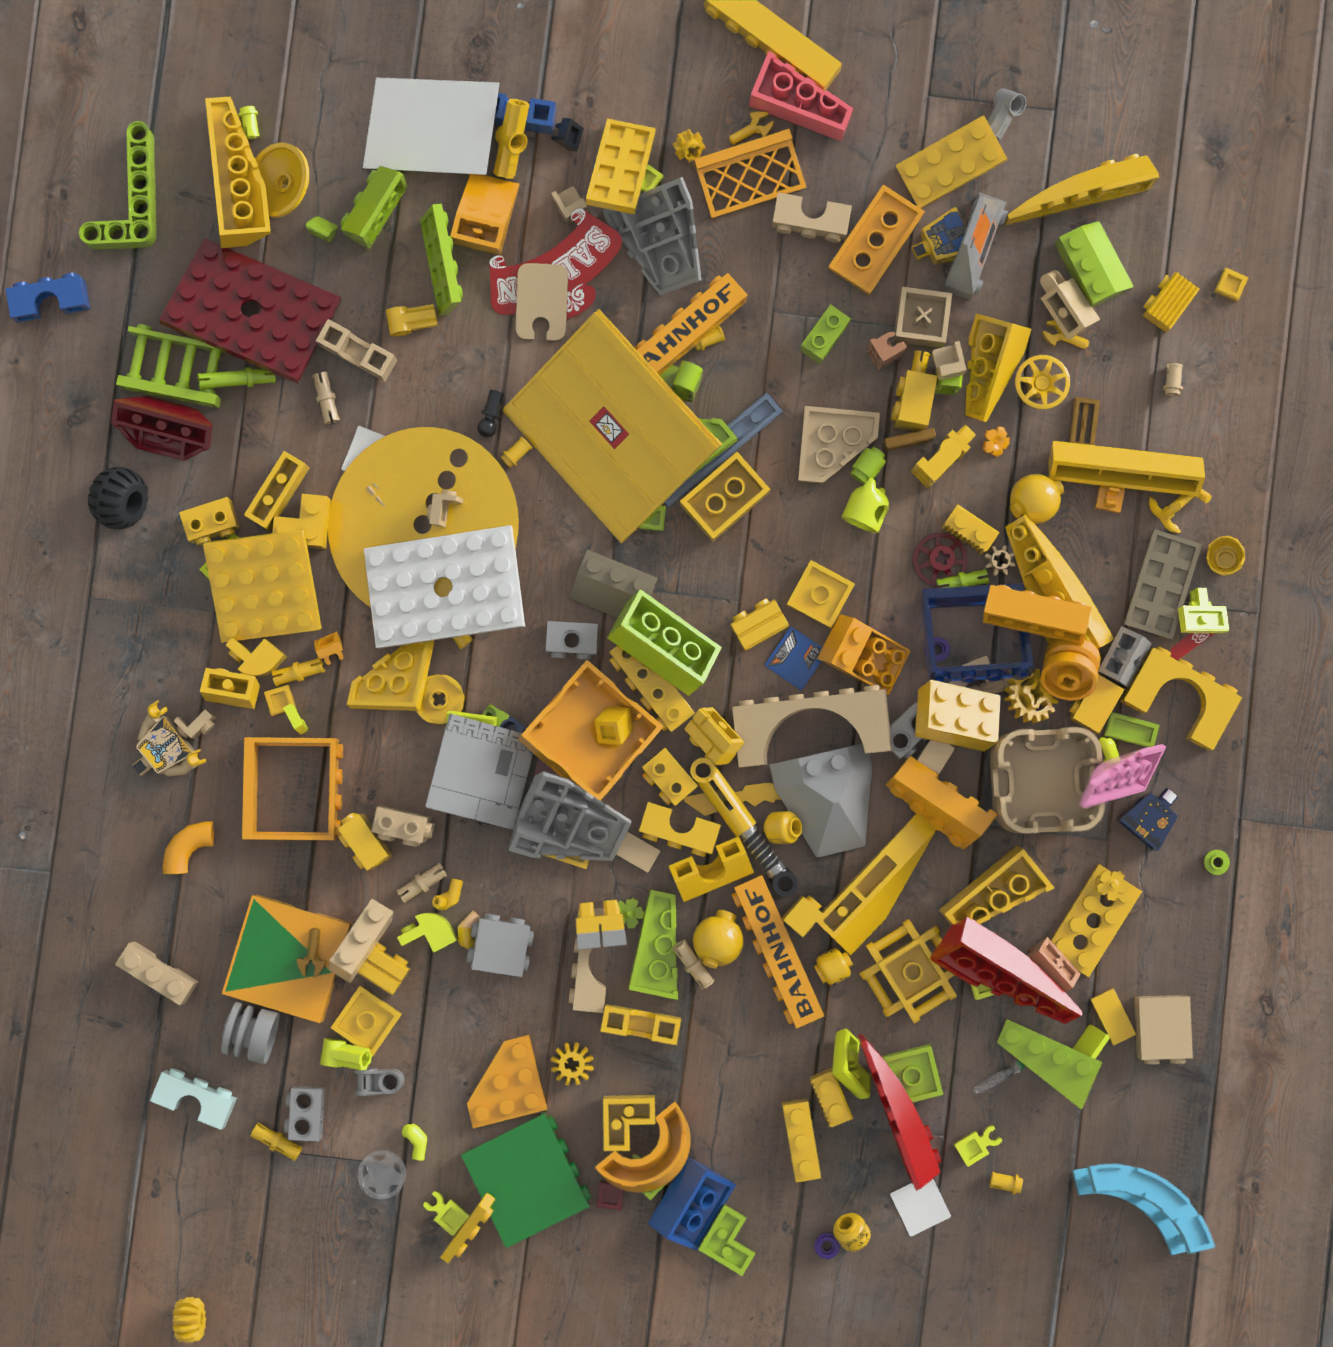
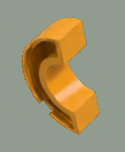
(659, 1166)

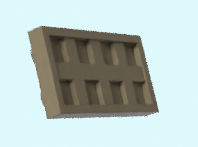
(1162, 584)

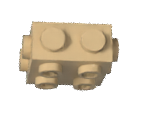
(406, 825)

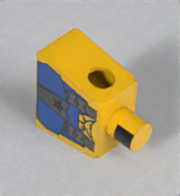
(941, 238)

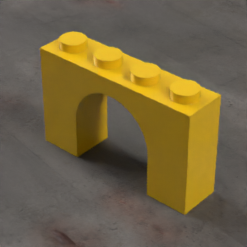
(1217, 701)

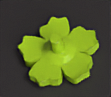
(630, 912)

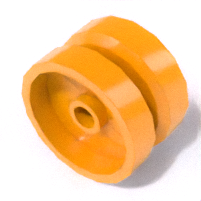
(1070, 669)

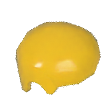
(1225, 555)

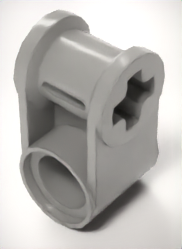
(373, 1081)

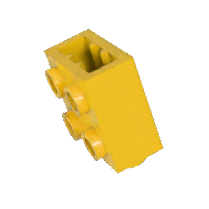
(358, 836)

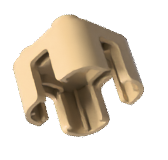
(1042, 780)

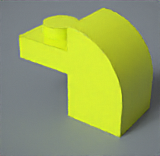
(434, 927)

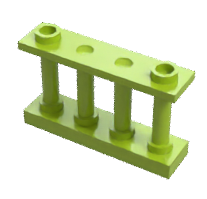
(157, 385)

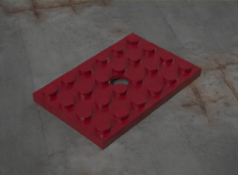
(277, 338)

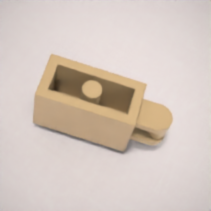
(1067, 304)

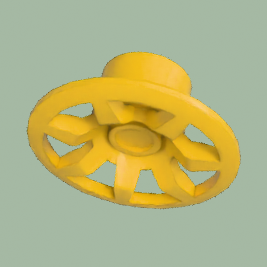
(1042, 382)

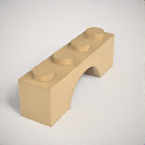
(588, 991)

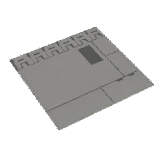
(480, 772)

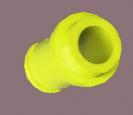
(249, 122)

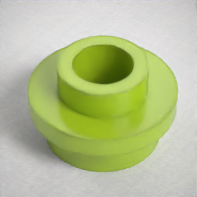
(1209, 858)

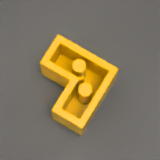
(313, 519)
(620, 1113)

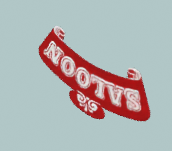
(581, 253)

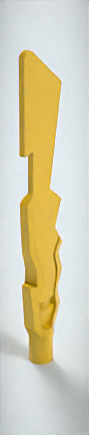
(751, 793)

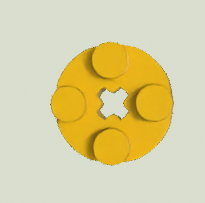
(454, 698)

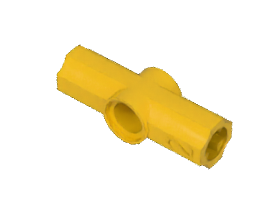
(511, 138)

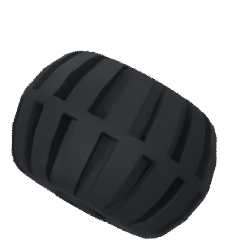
(118, 498)

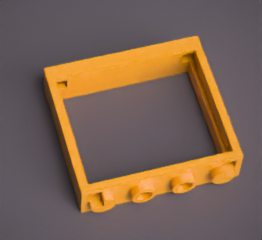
(250, 788)

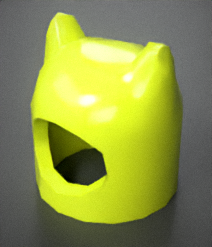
(867, 507)

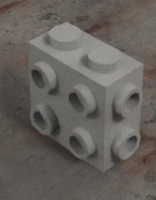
(500, 945)

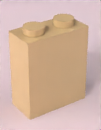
(1163, 1028)

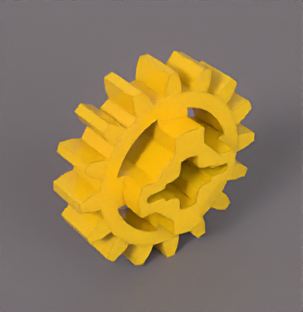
(1029, 697)

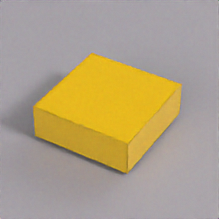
(1231, 284)
(278, 699)

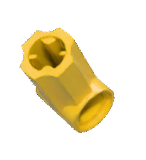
(405, 320)

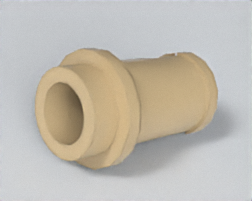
(1173, 379)

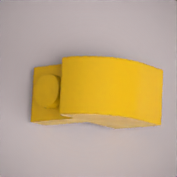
(260, 661)

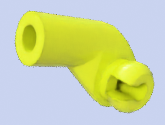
(1109, 748)
(417, 1138)

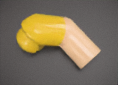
(464, 930)

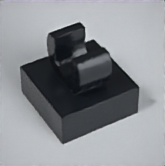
(569, 134)

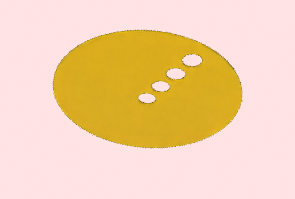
(407, 472)

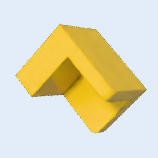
(614, 725)

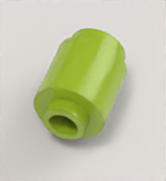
(868, 465)

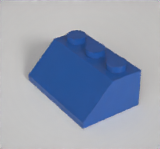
(691, 1204)

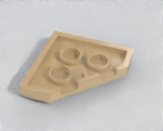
(832, 440)

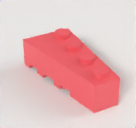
(798, 100)

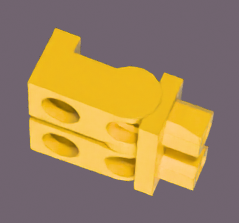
(951, 448)

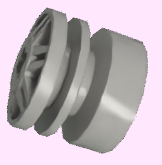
(250, 1032)

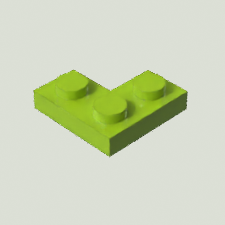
(720, 1241)

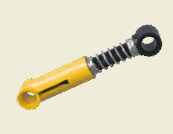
(743, 825)

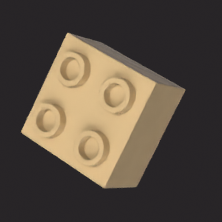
(922, 317)

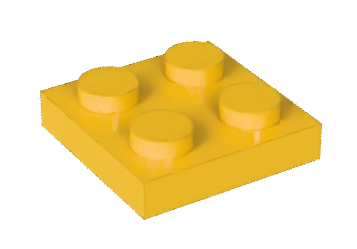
(820, 594)
(366, 1020)

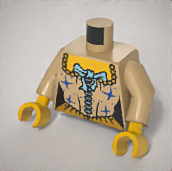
(164, 746)

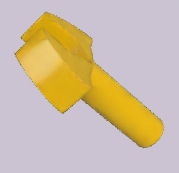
(752, 128)
(1052, 339)

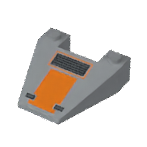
(974, 248)

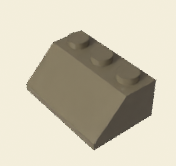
(608, 584)

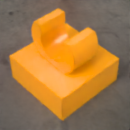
(1109, 498)
(329, 645)

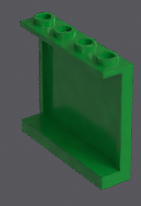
(527, 1178)

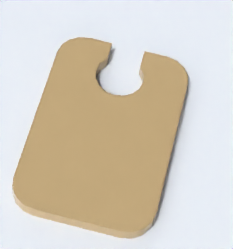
(541, 294)

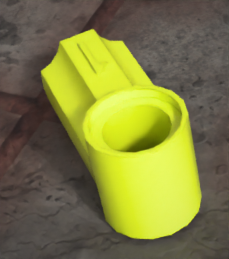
(339, 1054)

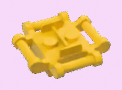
(908, 972)

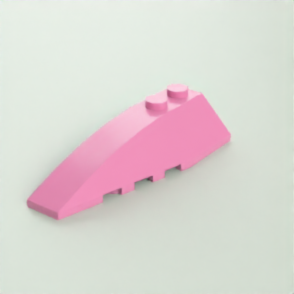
(1122, 776)

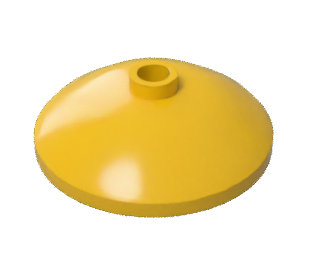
(285, 177)

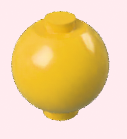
(1036, 497)
(718, 939)

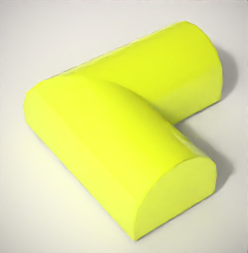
(846, 1065)

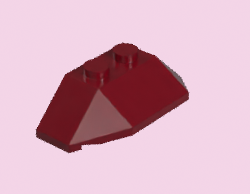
(162, 426)

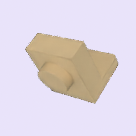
(438, 510)
(201, 724)

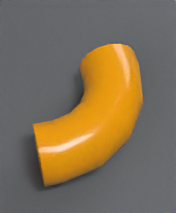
(184, 844)

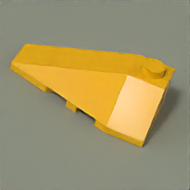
(994, 357)

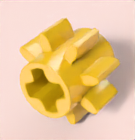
(688, 145)

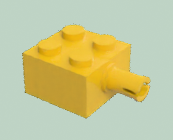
(915, 396)

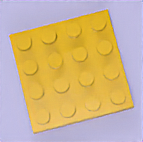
(262, 585)

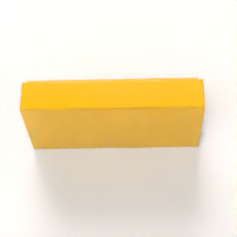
(1112, 1016)

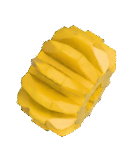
(567, 1071)
(189, 1320)

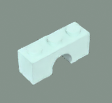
(215, 1104)

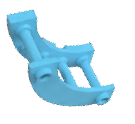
(1155, 1197)

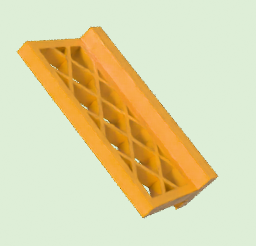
(743, 152)

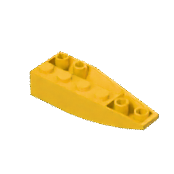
(1049, 574)
(874, 890)

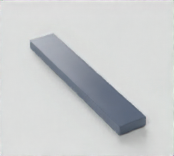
(744, 428)

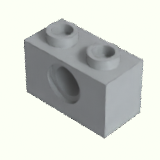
(559, 631)

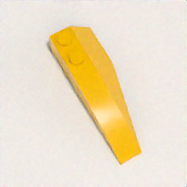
(237, 180)
(1090, 187)

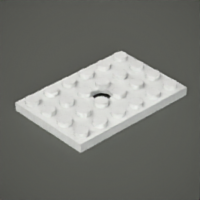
(482, 596)

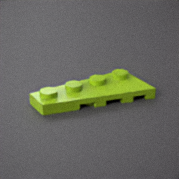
(654, 960)
(1056, 1063)

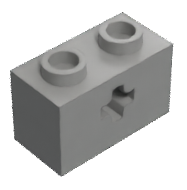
(1124, 657)

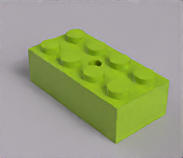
(664, 642)

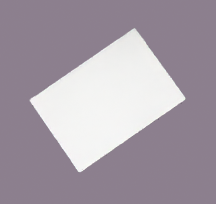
(431, 125)

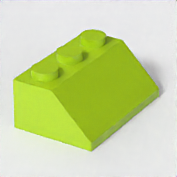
(374, 206)
(1093, 263)

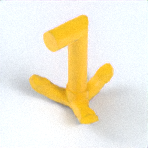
(1169, 511)

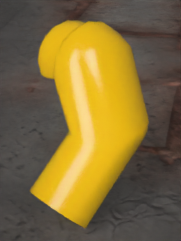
(449, 898)

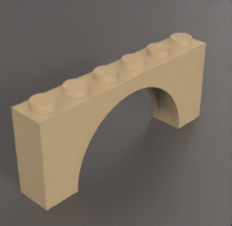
(864, 710)

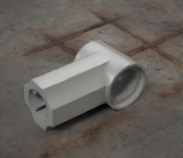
(1007, 105)

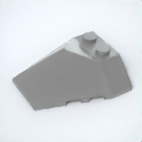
(661, 236)
(828, 797)
(566, 822)

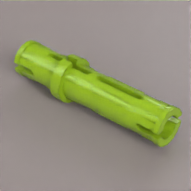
(235, 378)

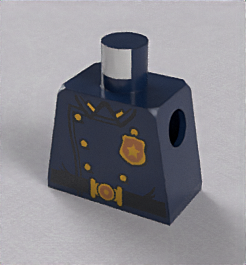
(1150, 818)

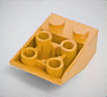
(484, 213)
(863, 653)

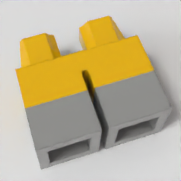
(611, 922)

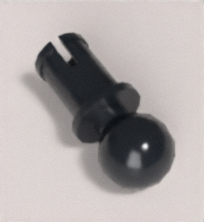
(487, 426)

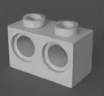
(903, 726)
(312, 1114)

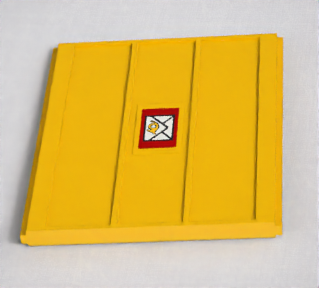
(611, 426)

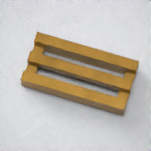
(1086, 401)
(909, 439)

